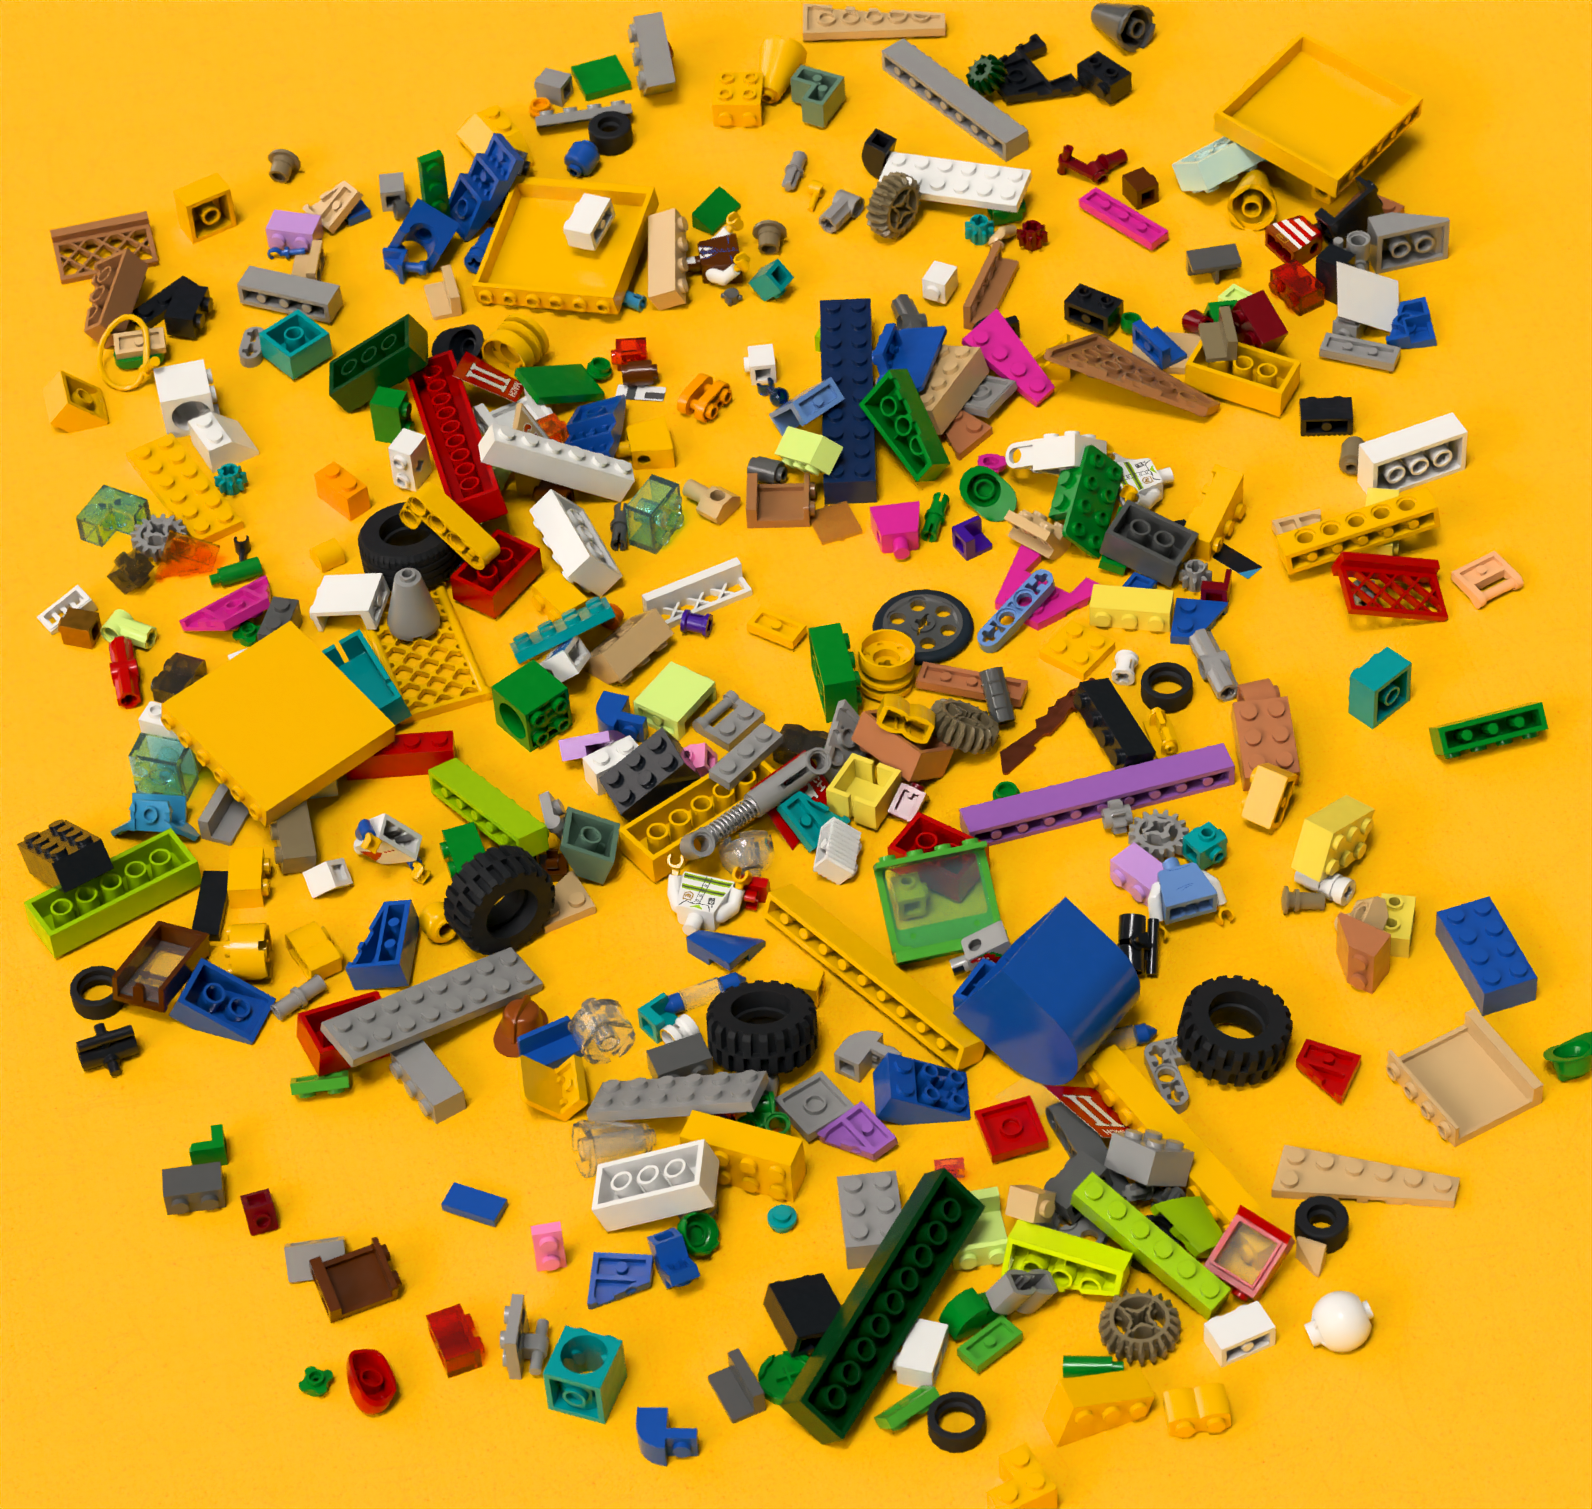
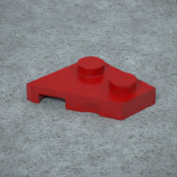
(1328, 1067)

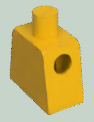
(648, 445)

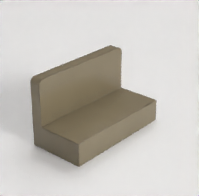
(1219, 338)

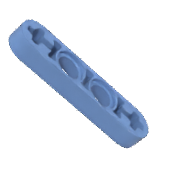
(1020, 613)

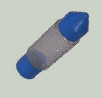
(701, 993)
(1128, 1037)

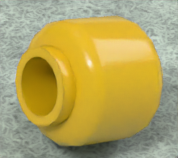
(434, 923)

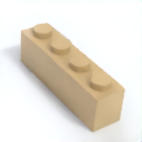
(667, 259)

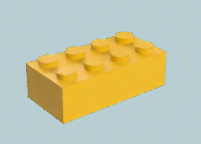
(1254, 379)
(750, 1155)

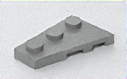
(839, 738)

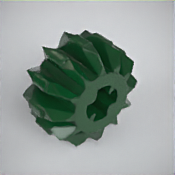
(986, 74)

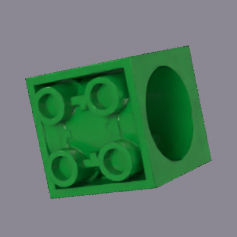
(531, 705)

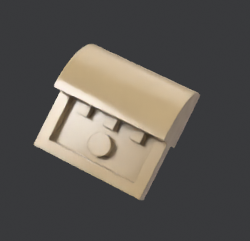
(1037, 533)

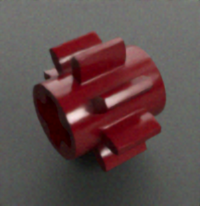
(1032, 235)

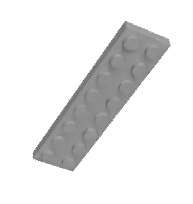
(430, 1007)

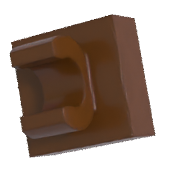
(554, 864)

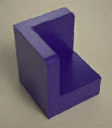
(969, 539)

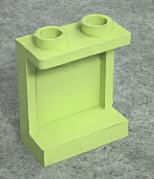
(674, 698)

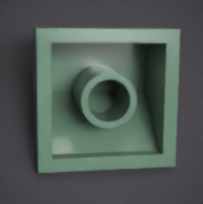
(589, 844)

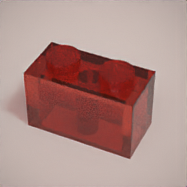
(1296, 287)
(455, 1341)

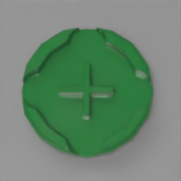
(779, 1374)

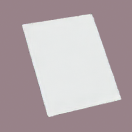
(1366, 297)

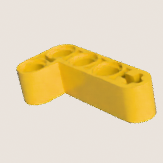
(451, 524)

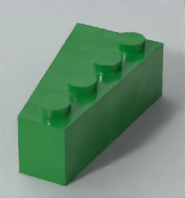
(905, 425)

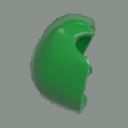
(699, 1233)

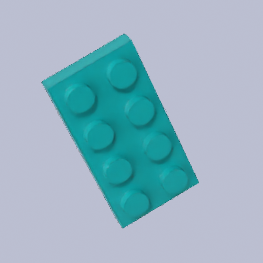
(554, 633)

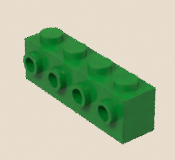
(1488, 728)

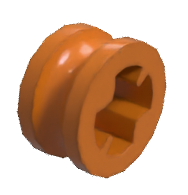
(614, 622)

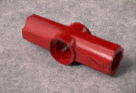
(124, 672)

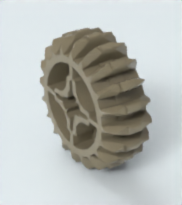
(893, 205)
(964, 726)
(1136, 1317)

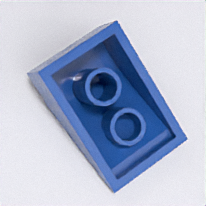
(221, 1004)

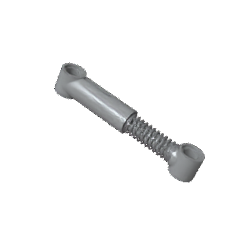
(757, 802)

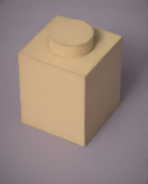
(1030, 1203)

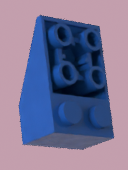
(919, 1092)

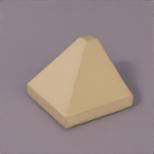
(1311, 1254)

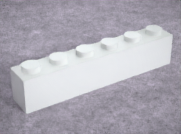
(556, 462)

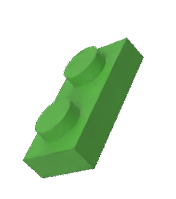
(308, 1085)
(989, 1344)
(899, 1413)

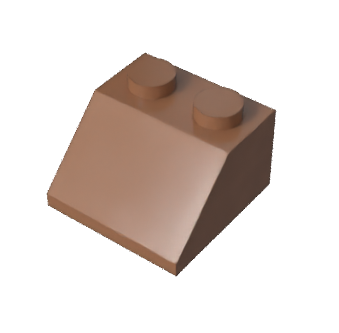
(1362, 952)

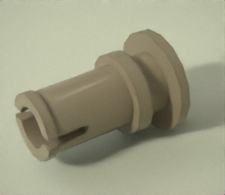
(1301, 900)

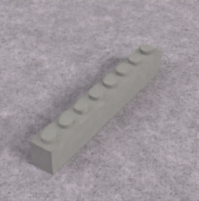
(955, 99)

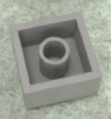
(1149, 1158)

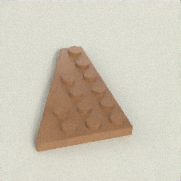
(1111, 363)

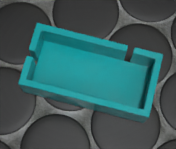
(369, 676)

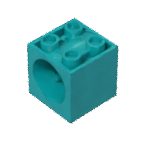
(588, 1394)

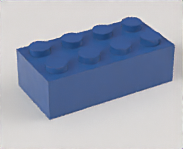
(1486, 956)

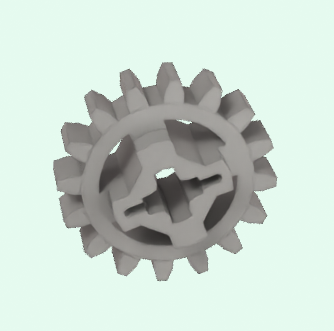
(152, 534)
(1158, 834)

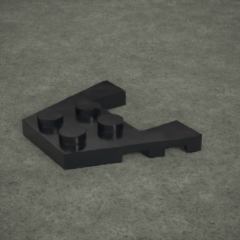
(1025, 79)

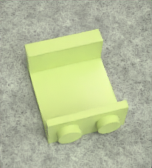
(987, 1238)

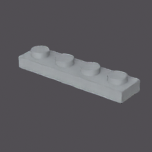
(572, 115)

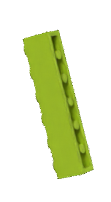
(487, 807)
(1150, 1246)

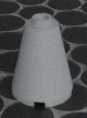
(411, 607)

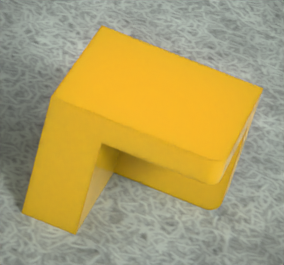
(813, 987)

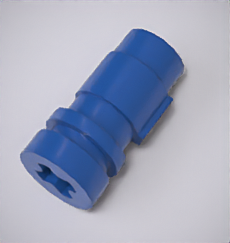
(475, 255)

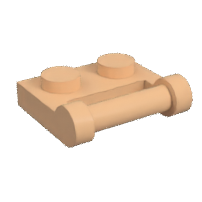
(1484, 572)

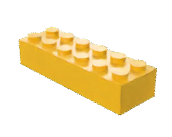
(659, 830)

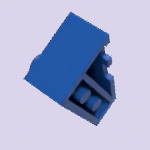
(389, 949)

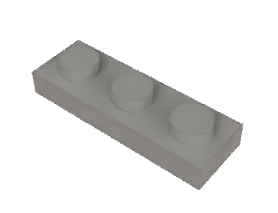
(1360, 351)
(746, 756)

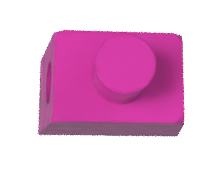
(896, 527)

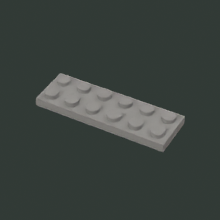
(678, 1096)

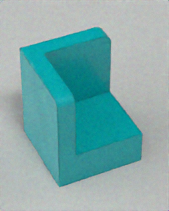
(654, 1018)

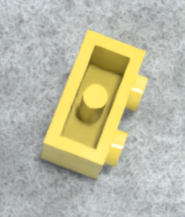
(1400, 922)

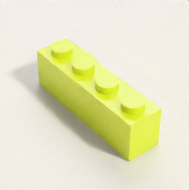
(1070, 1259)

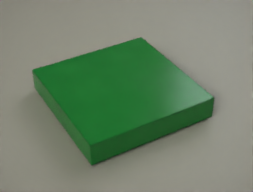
(601, 77)

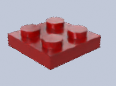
(1011, 1129)

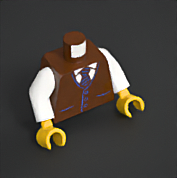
(720, 255)

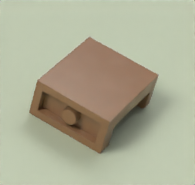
(779, 503)

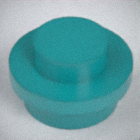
(782, 1218)

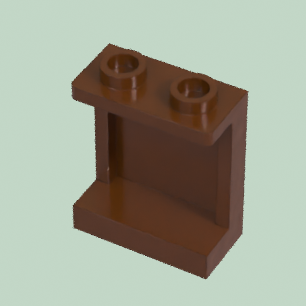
(355, 1281)

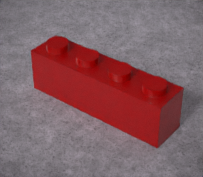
(407, 756)

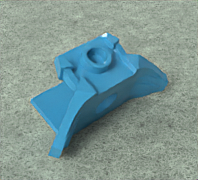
(158, 814)

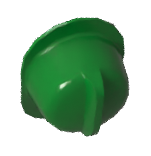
(987, 493)
(1572, 1057)

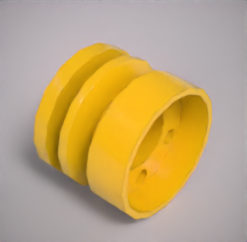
(515, 344)
(886, 663)

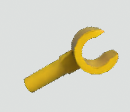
(815, 188)

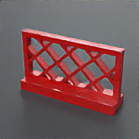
(1390, 569)

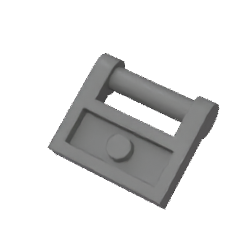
(734, 726)
(553, 813)

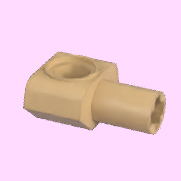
(713, 502)
(1371, 911)

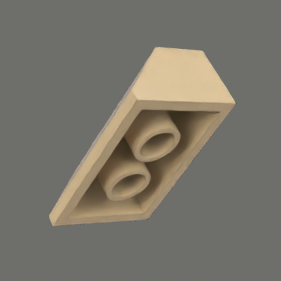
(628, 647)

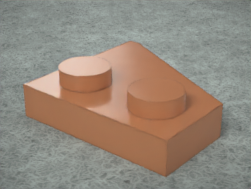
(966, 433)

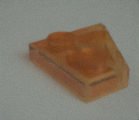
(185, 556)

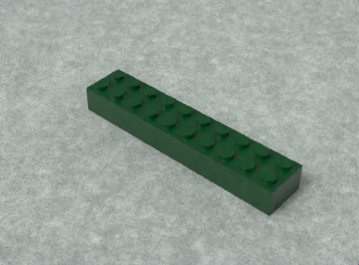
(882, 1307)

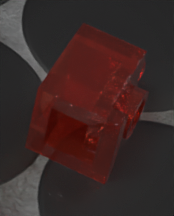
(629, 350)

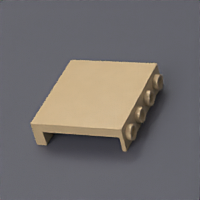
(1466, 1080)

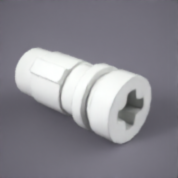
(1336, 887)

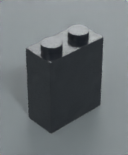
(801, 1311)

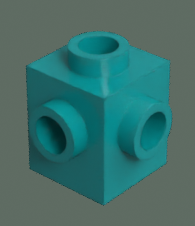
(1205, 845)

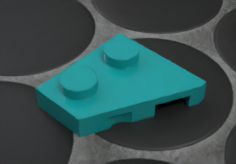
(806, 818)

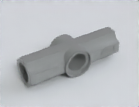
(1214, 664)

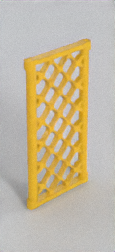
(460, 648)

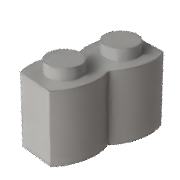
(1021, 1291)

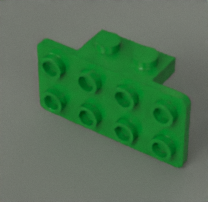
(1087, 499)

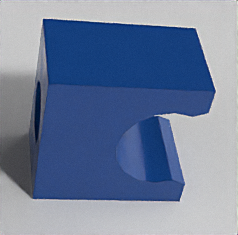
(428, 228)

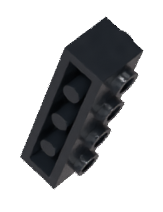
(1112, 723)

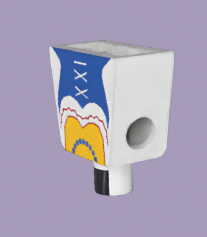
(565, 659)

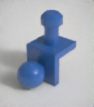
(398, 261)

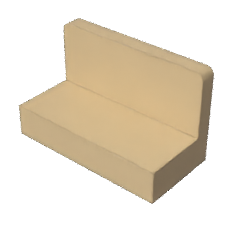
(310, 265)
(444, 296)
(131, 343)

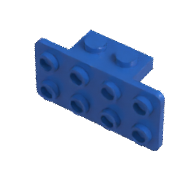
(909, 349)

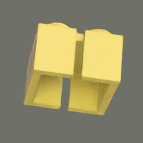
(857, 795)

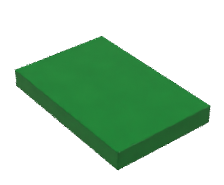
(559, 384)

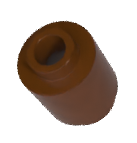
(639, 373)

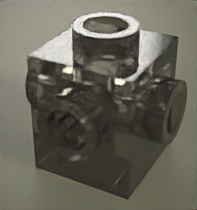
(130, 570)

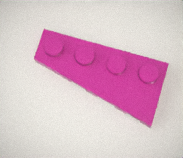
(1009, 357)

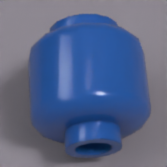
(582, 158)

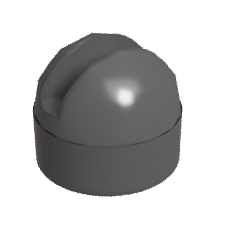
(401, 209)

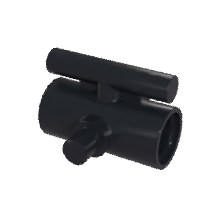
(1139, 944)
(107, 1048)

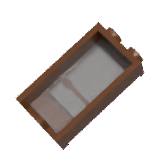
(159, 966)

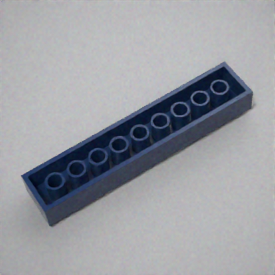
(848, 360)

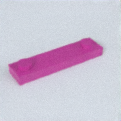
(1123, 218)

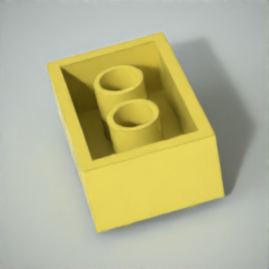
(1333, 838)

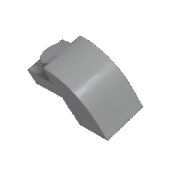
(860, 1054)

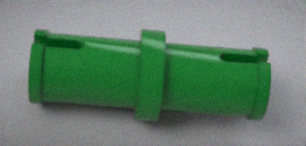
(935, 517)

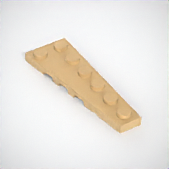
(826, 23)
(1320, 1173)

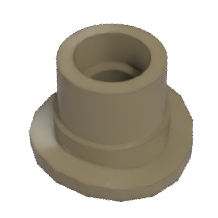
(282, 164)
(769, 236)

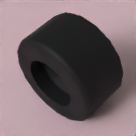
(610, 132)
(1323, 1210)

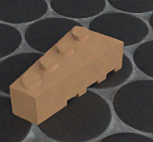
(115, 293)

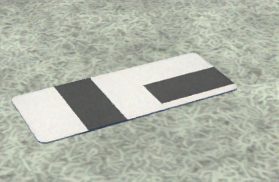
(641, 392)

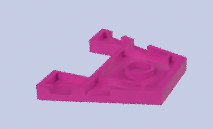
(1055, 605)

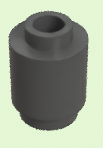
(769, 470)

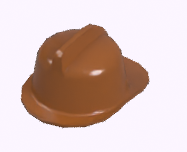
(517, 1019)

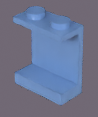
(807, 405)

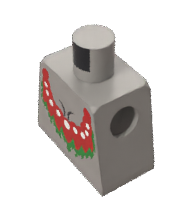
(986, 943)

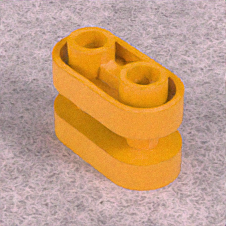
(704, 397)

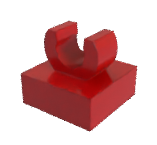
(756, 892)

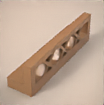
(989, 287)

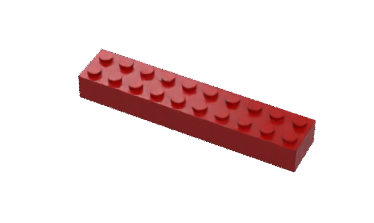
(455, 439)

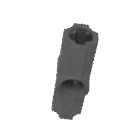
(907, 313)

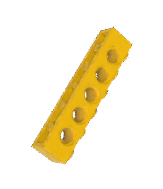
(1358, 530)

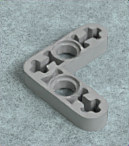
(1170, 1060)

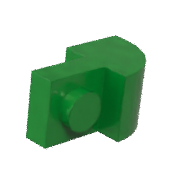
(967, 1314)

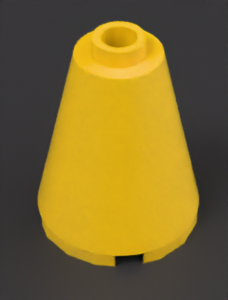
(778, 64)
(1252, 202)

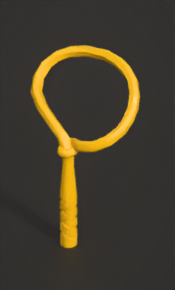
(148, 364)

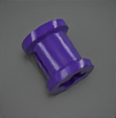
(696, 623)

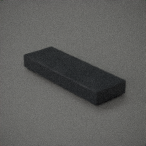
(211, 904)

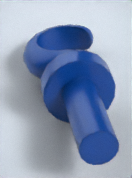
(286, 252)

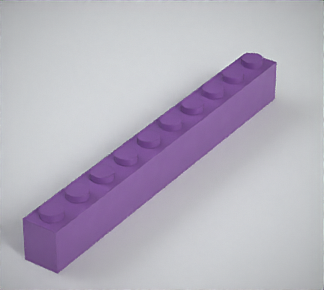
(1084, 797)

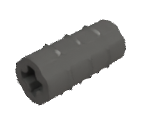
(997, 695)

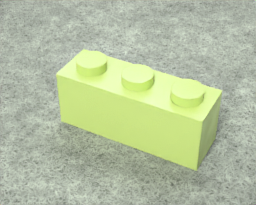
(808, 451)

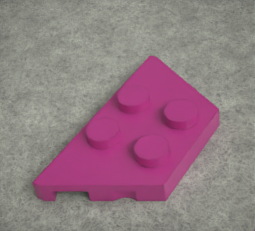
(231, 609)

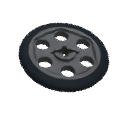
(934, 602)

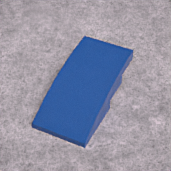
(484, 186)
(598, 425)

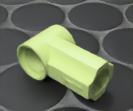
(123, 624)

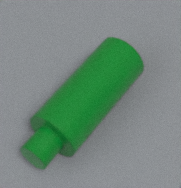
(237, 572)
(1089, 1365)

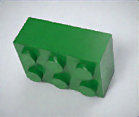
(833, 668)

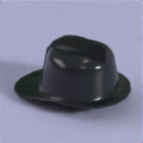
(460, 340)

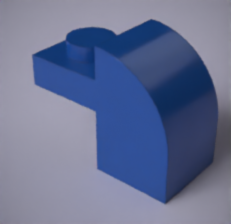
(615, 714)
(672, 1258)
(659, 1441)

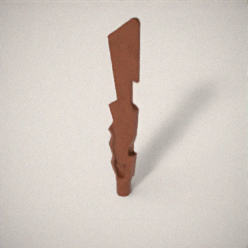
(1045, 725)

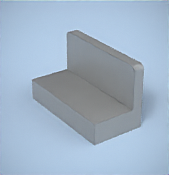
(222, 817)
(299, 1253)

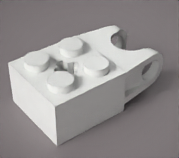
(1053, 452)

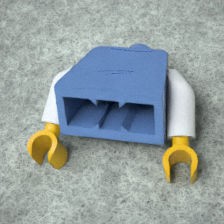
(1185, 894)

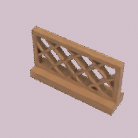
(100, 234)

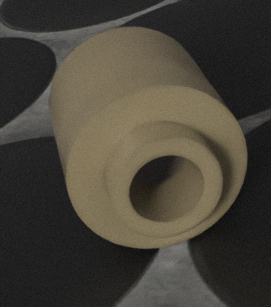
(1349, 455)

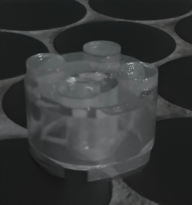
(601, 1030)

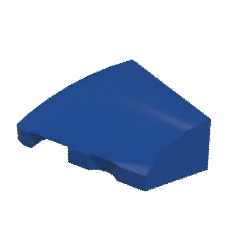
(1412, 325)
(723, 948)

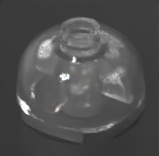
(750, 852)

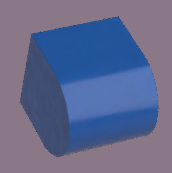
(1052, 996)

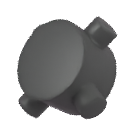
(731, 296)

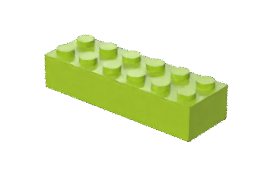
(139, 882)

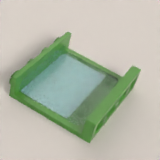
(935, 899)

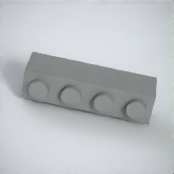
(288, 293)

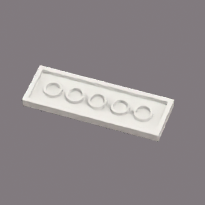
(963, 181)

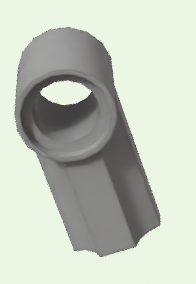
(843, 207)

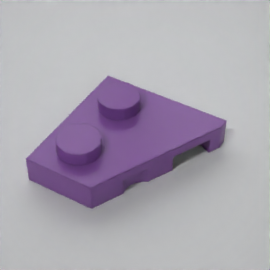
(859, 1133)

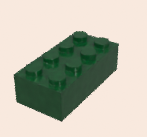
(378, 361)

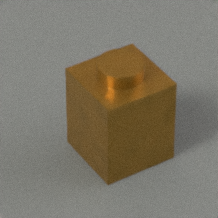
(80, 628)

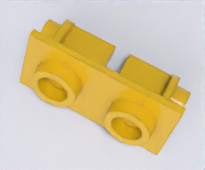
(1162, 734)

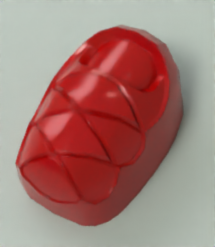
(370, 1380)

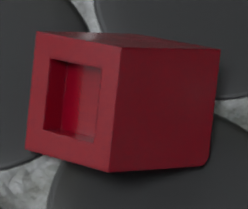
(1217, 590)

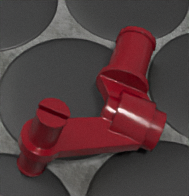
(1094, 170)

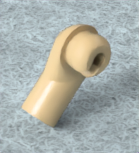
(1002, 233)

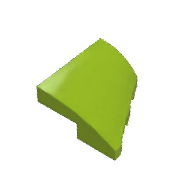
(1191, 1224)

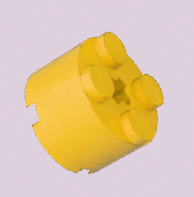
(249, 951)

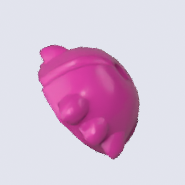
(993, 461)

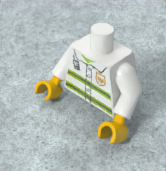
(1140, 480)
(703, 899)

